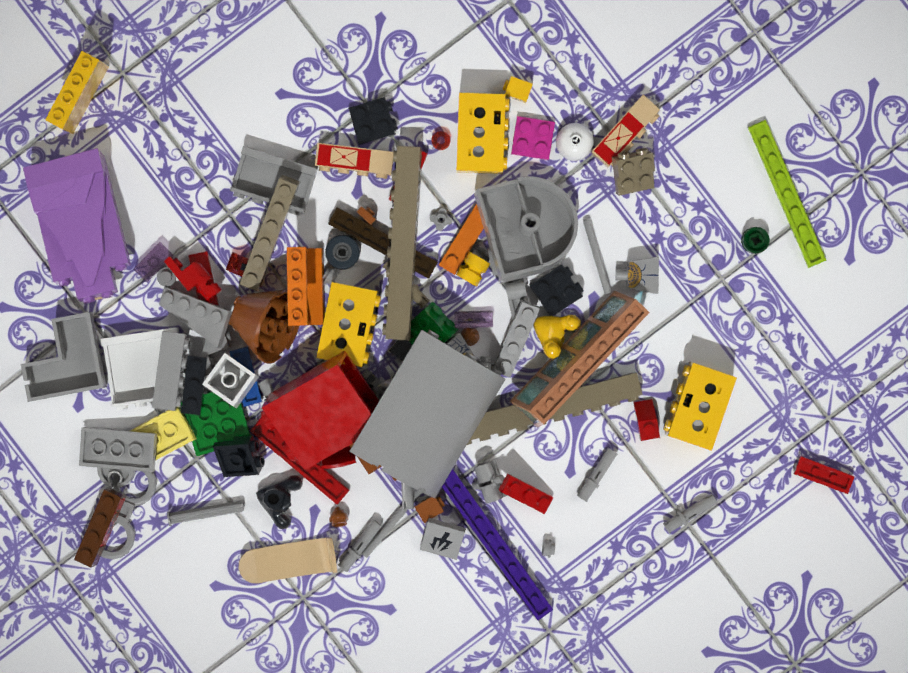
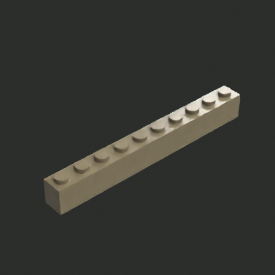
(403, 243)
(584, 398)

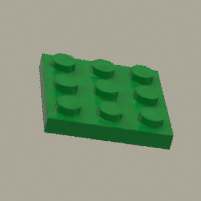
(216, 423)

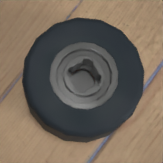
(342, 252)

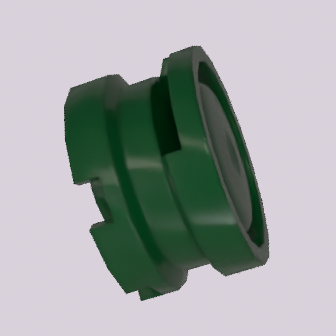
(755, 240)

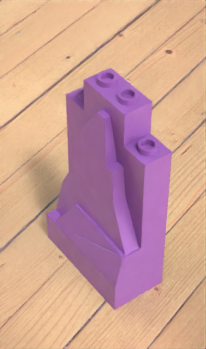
(79, 222)

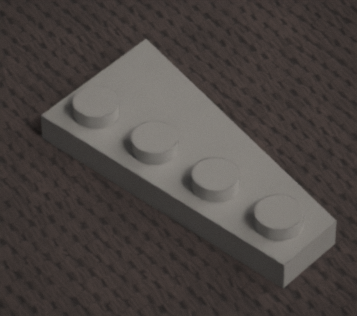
(201, 316)

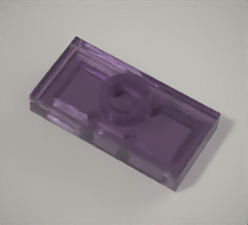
(153, 262)
(473, 319)

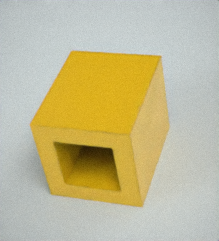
(517, 89)

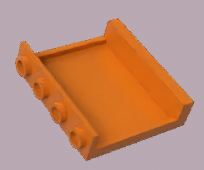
(305, 286)

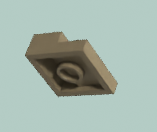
(633, 171)

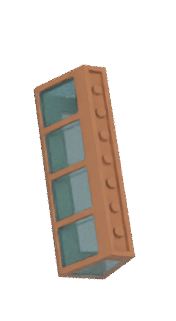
(579, 357)

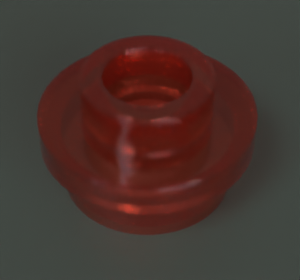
(436, 145)

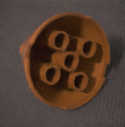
(263, 323)

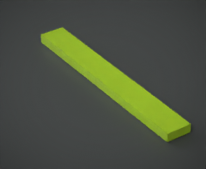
(786, 194)

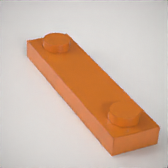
(463, 242)

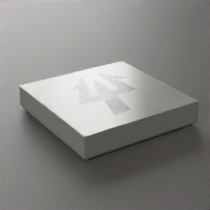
(442, 538)

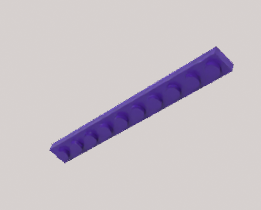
(496, 546)

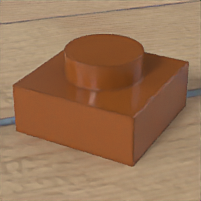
(367, 214)

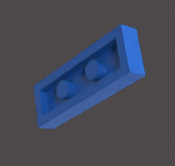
(243, 357)

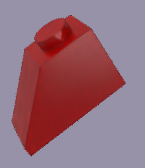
(646, 420)

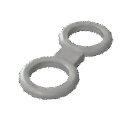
(126, 512)

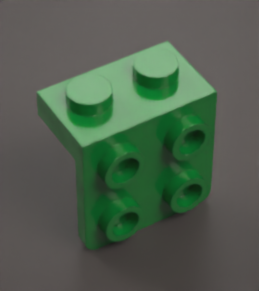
(435, 320)

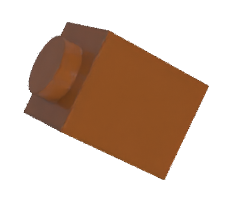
(430, 508)

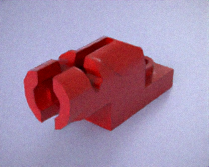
(194, 276)

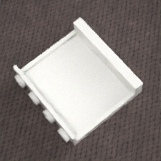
(133, 367)

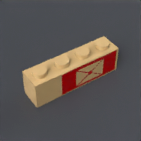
(625, 131)
(354, 159)

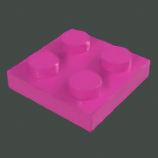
(533, 138)

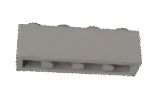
(169, 370)

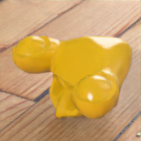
(551, 332)

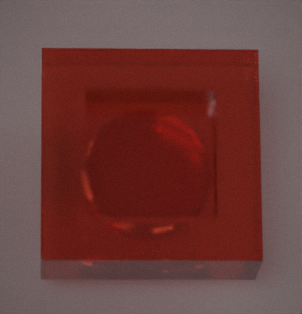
(237, 264)

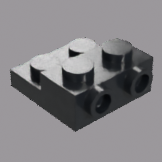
(373, 120)
(557, 290)
(239, 456)

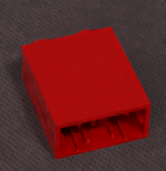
(320, 410)

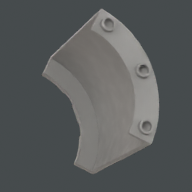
(428, 414)

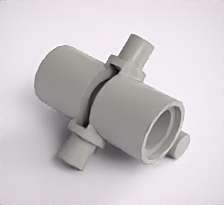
(489, 481)

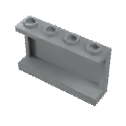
(259, 175)

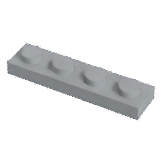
(516, 338)

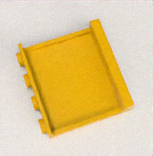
(77, 92)

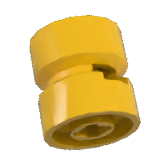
(473, 269)

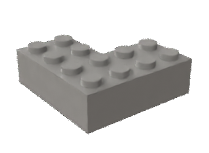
(77, 364)

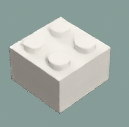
(230, 380)

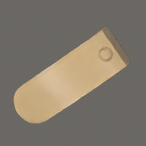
(288, 560)

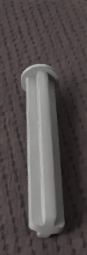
(205, 512)

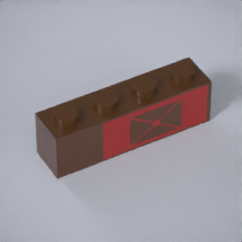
(100, 527)

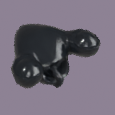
(277, 499)

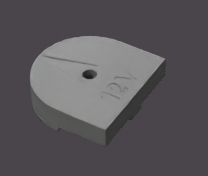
(513, 245)

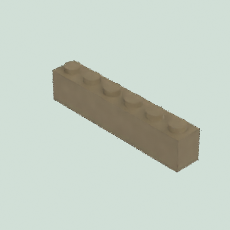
(269, 232)

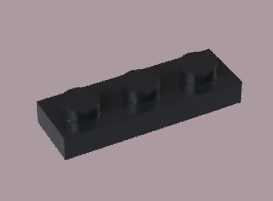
(193, 385)

